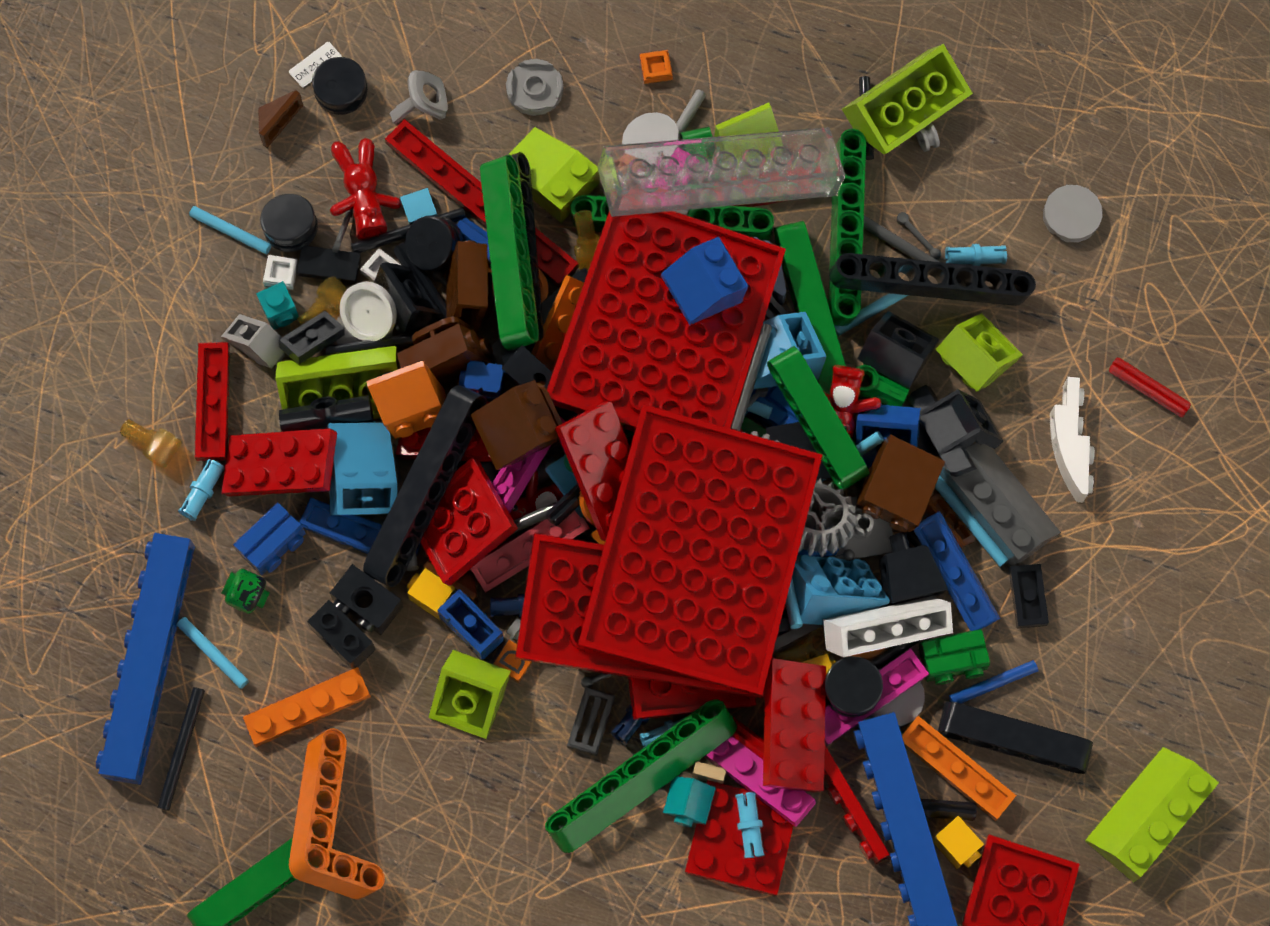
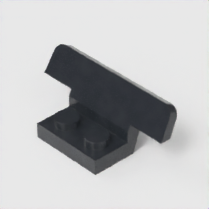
(955, 425)

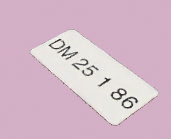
(304, 70)

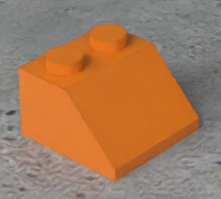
(407, 399)

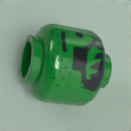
(245, 591)

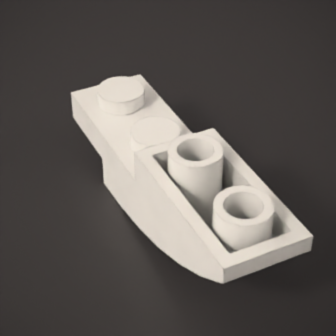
(1069, 447)

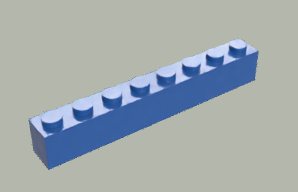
(146, 659)
(904, 822)

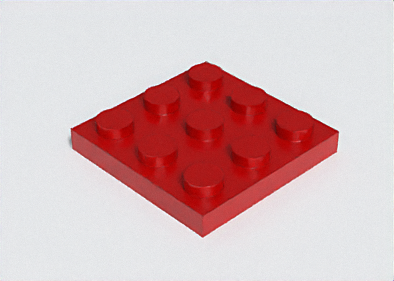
(466, 523)
(719, 848)
(1019, 886)

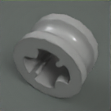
(928, 137)

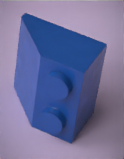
(705, 281)
(888, 420)

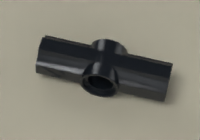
(325, 411)

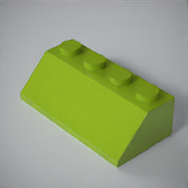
(908, 99)
(333, 376)
(1151, 813)

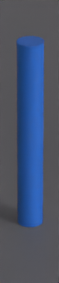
(994, 682)

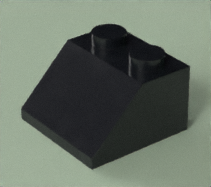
(412, 301)
(897, 349)

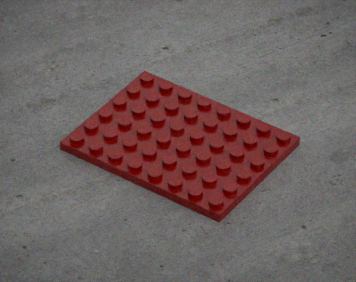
(632, 338)
(700, 550)

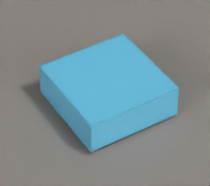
(418, 205)

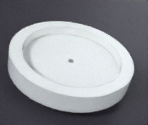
(368, 311)

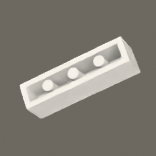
(888, 626)

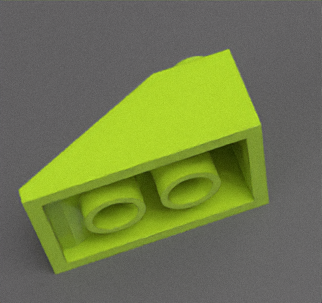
(556, 172)

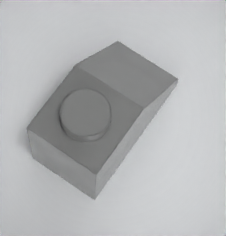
(255, 340)

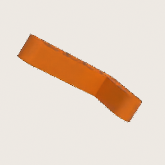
(318, 814)

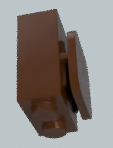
(470, 284)
(447, 349)
(517, 424)
(899, 484)

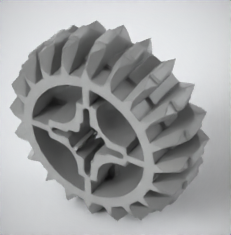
(828, 509)

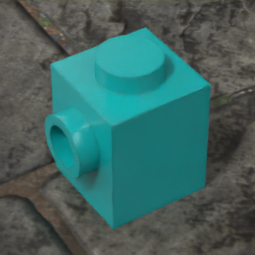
(277, 305)
(689, 801)

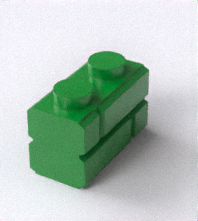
(954, 656)

